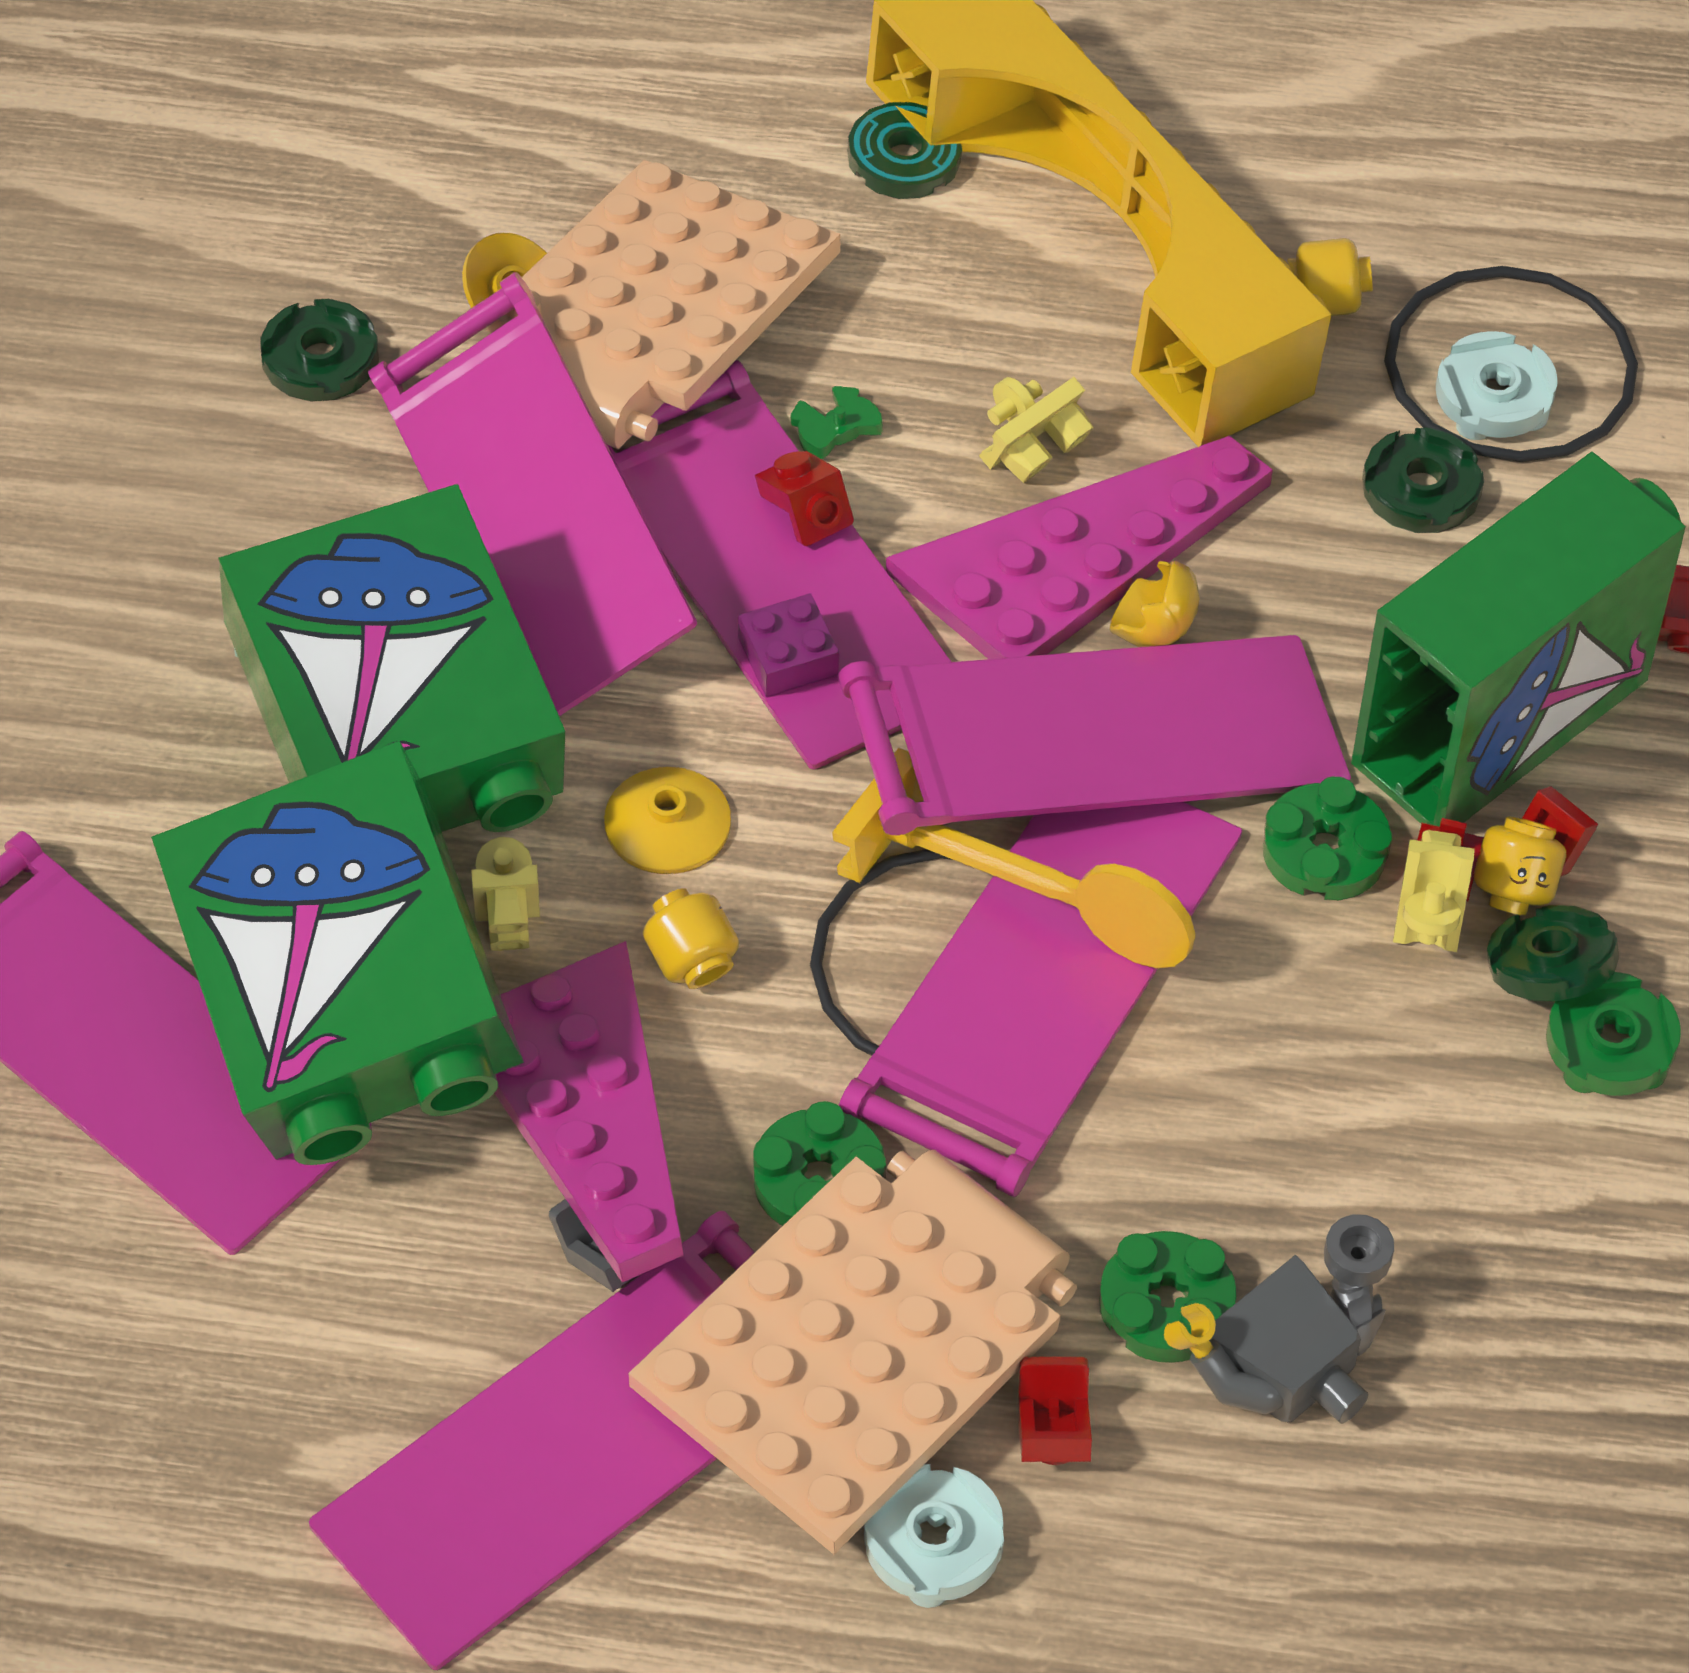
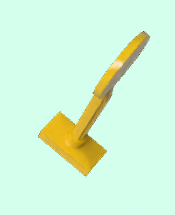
(1117, 902)

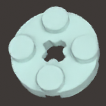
(1491, 412)
(943, 1570)

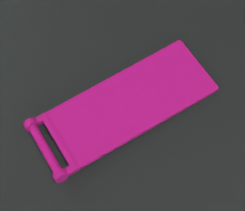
(540, 492)
(743, 555)
(1095, 729)
(1030, 992)
(131, 1053)
(528, 1468)

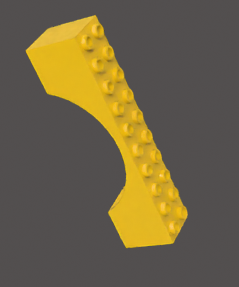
(1225, 319)

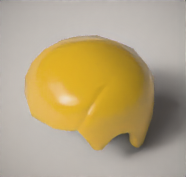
(1158, 610)

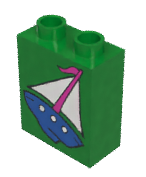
(396, 636)
(1517, 641)
(338, 956)

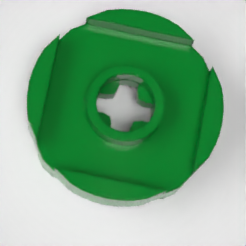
(1331, 809)
(1607, 1066)
(803, 1138)
(1155, 1261)

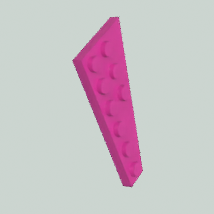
(1059, 564)
(592, 1106)

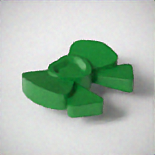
(845, 423)

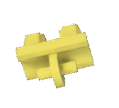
(1017, 442)
(1434, 891)
(505, 892)

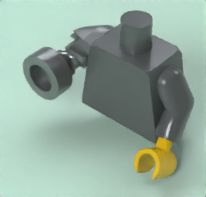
(1289, 1336)

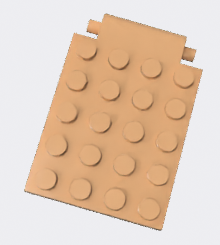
(668, 291)
(860, 1339)

